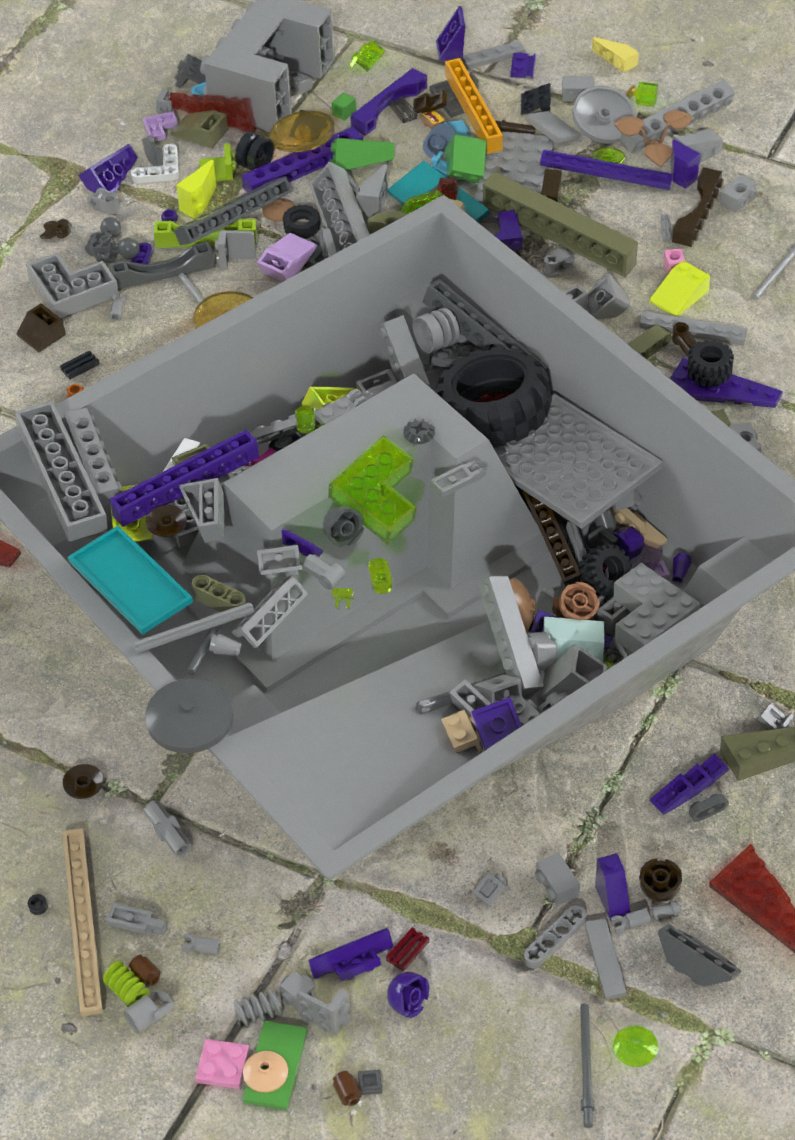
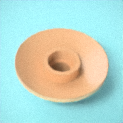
(269, 1079)

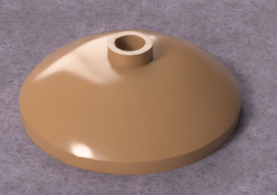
(524, 601)

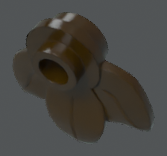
(56, 228)

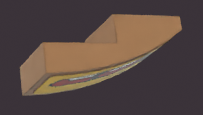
(432, 119)

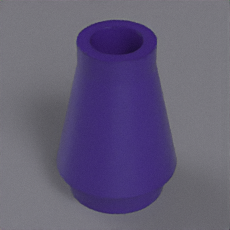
(681, 565)

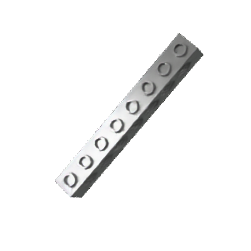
(696, 105)

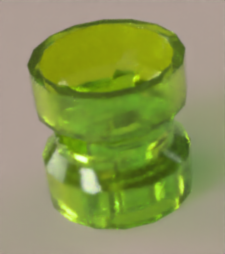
(305, 419)

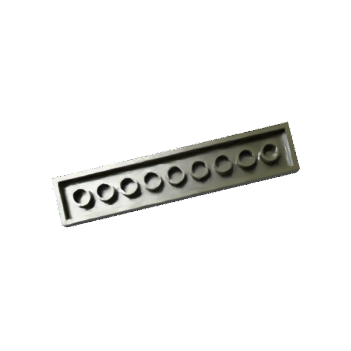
(561, 224)

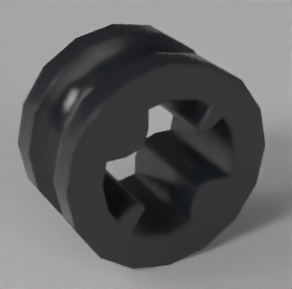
(37, 898)

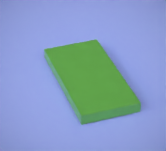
(289, 1043)

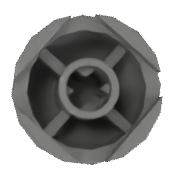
(343, 525)

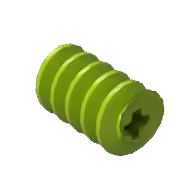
(124, 984)

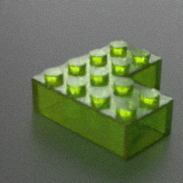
(369, 489)

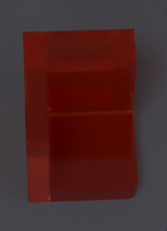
(448, 187)

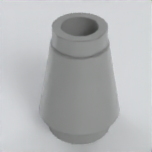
(223, 645)

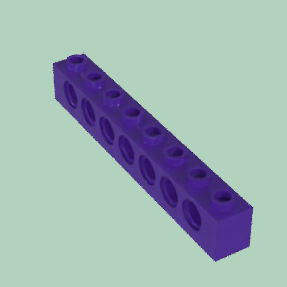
(295, 164)
(165, 486)

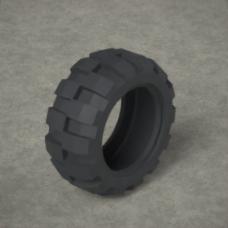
(498, 372)

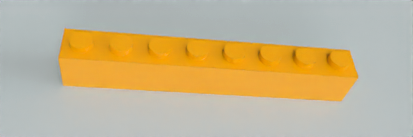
(473, 105)

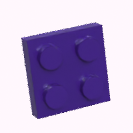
(496, 721)

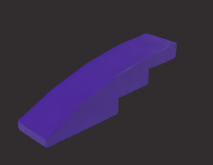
(689, 785)

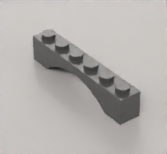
(194, 259)

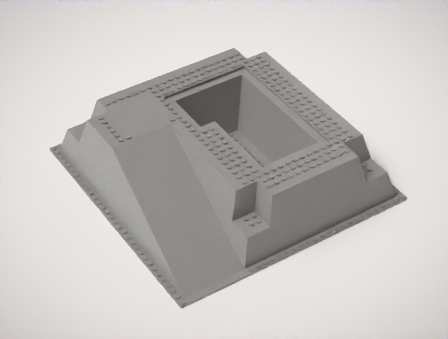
(331, 695)

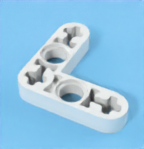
(170, 170)

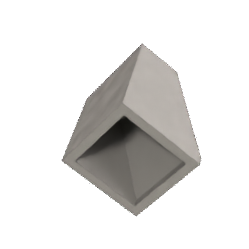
(571, 672)

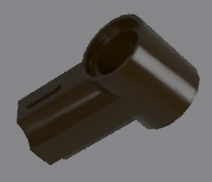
(682, 337)

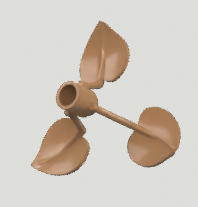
(655, 150)

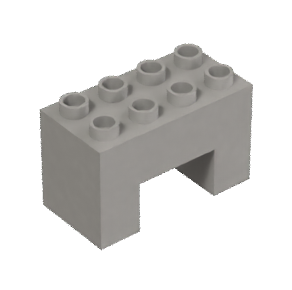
(261, 50)

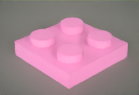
(222, 1064)

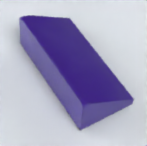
(305, 547)

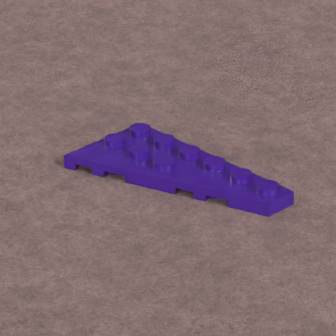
(735, 389)

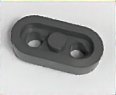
(714, 804)

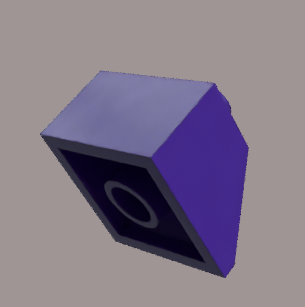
(684, 164)

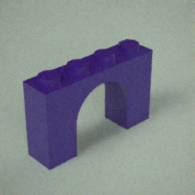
(509, 230)

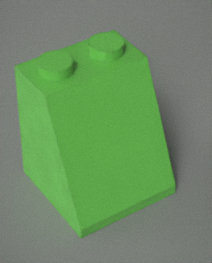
(465, 158)

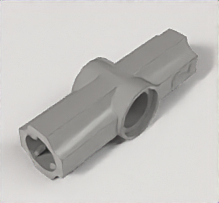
(167, 828)

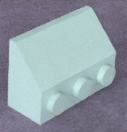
(572, 632)

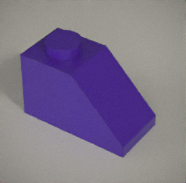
(630, 541)

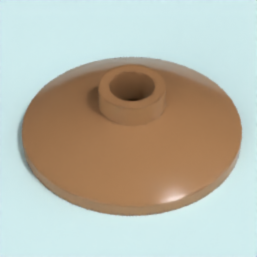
(276, 209)

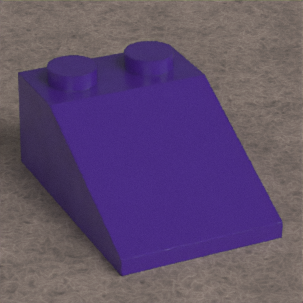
(451, 39)

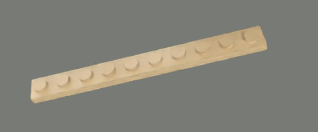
(82, 923)

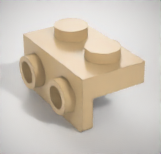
(461, 731)

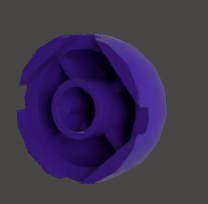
(407, 993)

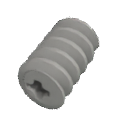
(257, 1007)

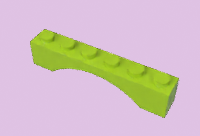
(166, 238)

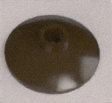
(166, 521)
(83, 775)

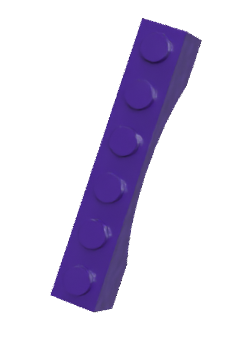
(408, 85)

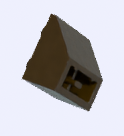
(41, 328)

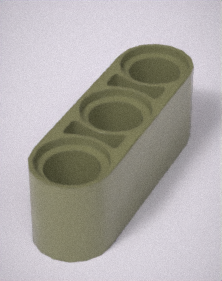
(651, 341)
(216, 594)

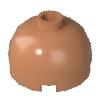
(578, 601)

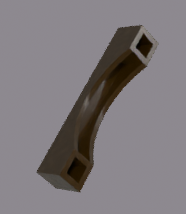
(687, 228)

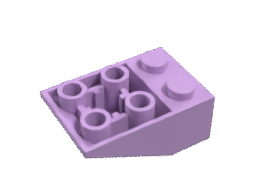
(286, 257)

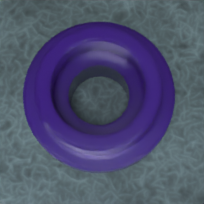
(169, 215)

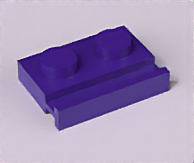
(522, 65)

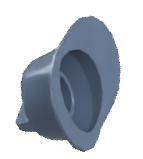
(438, 139)

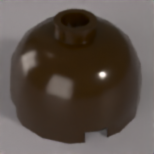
(660, 880)

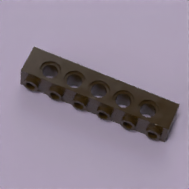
(554, 540)

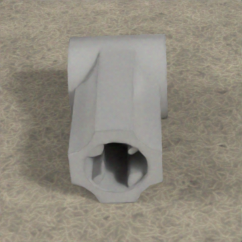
(328, 574)

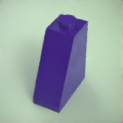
(612, 885)

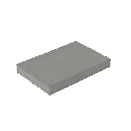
(552, 127)

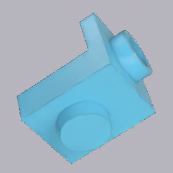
(439, 164)

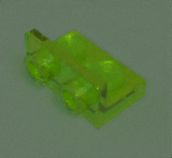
(368, 55)

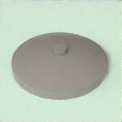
(598, 110)

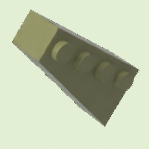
(758, 751)

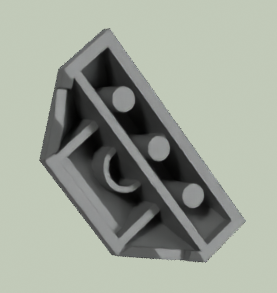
(695, 958)

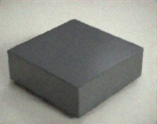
(370, 1082)

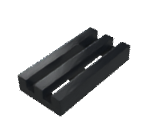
(82, 362)

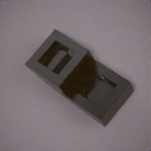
(429, 103)

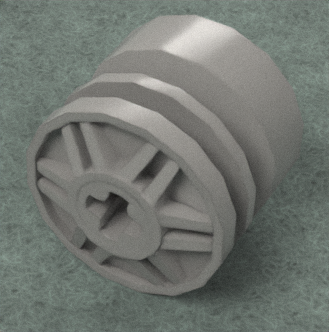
(435, 330)

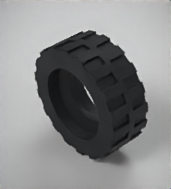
(301, 212)

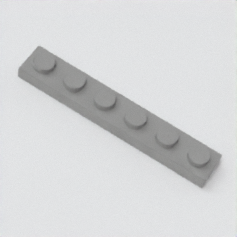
(697, 328)

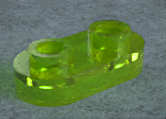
(380, 575)

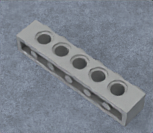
(91, 453)

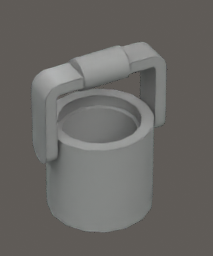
(145, 1013)

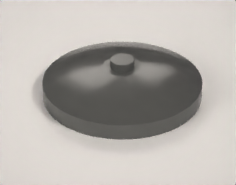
(189, 715)

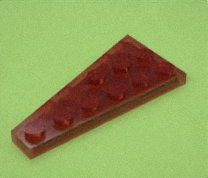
(237, 111)
(758, 895)

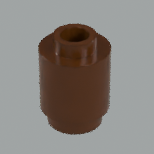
(145, 970)
(347, 1088)

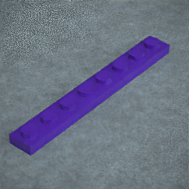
(606, 169)

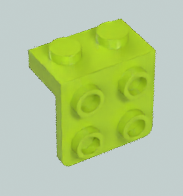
(223, 165)

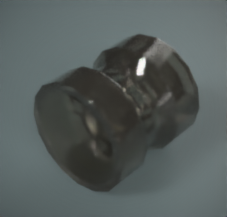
(612, 652)

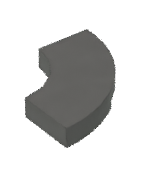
(152, 153)

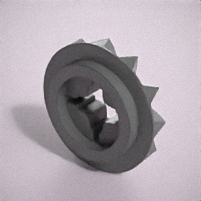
(424, 436)

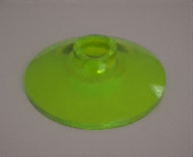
(609, 154)
(635, 1054)

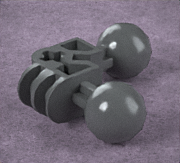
(103, 245)

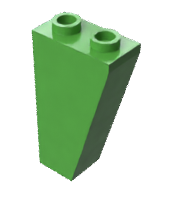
(360, 153)

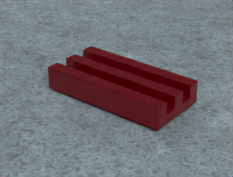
(401, 944)

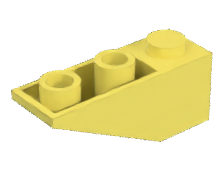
(618, 54)

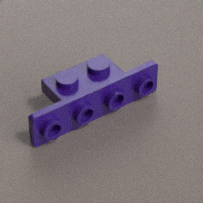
(352, 957)

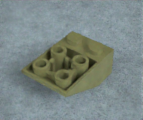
(202, 127)

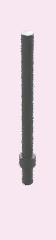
(587, 1102)

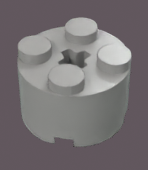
(543, 649)

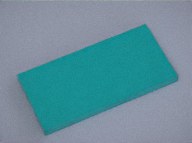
(425, 178)
(130, 579)

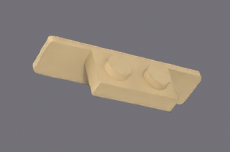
(651, 536)

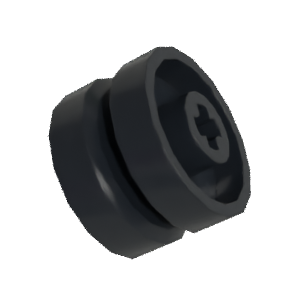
(254, 151)

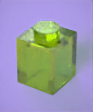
(646, 94)

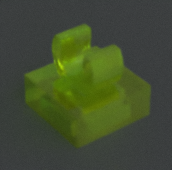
(343, 594)

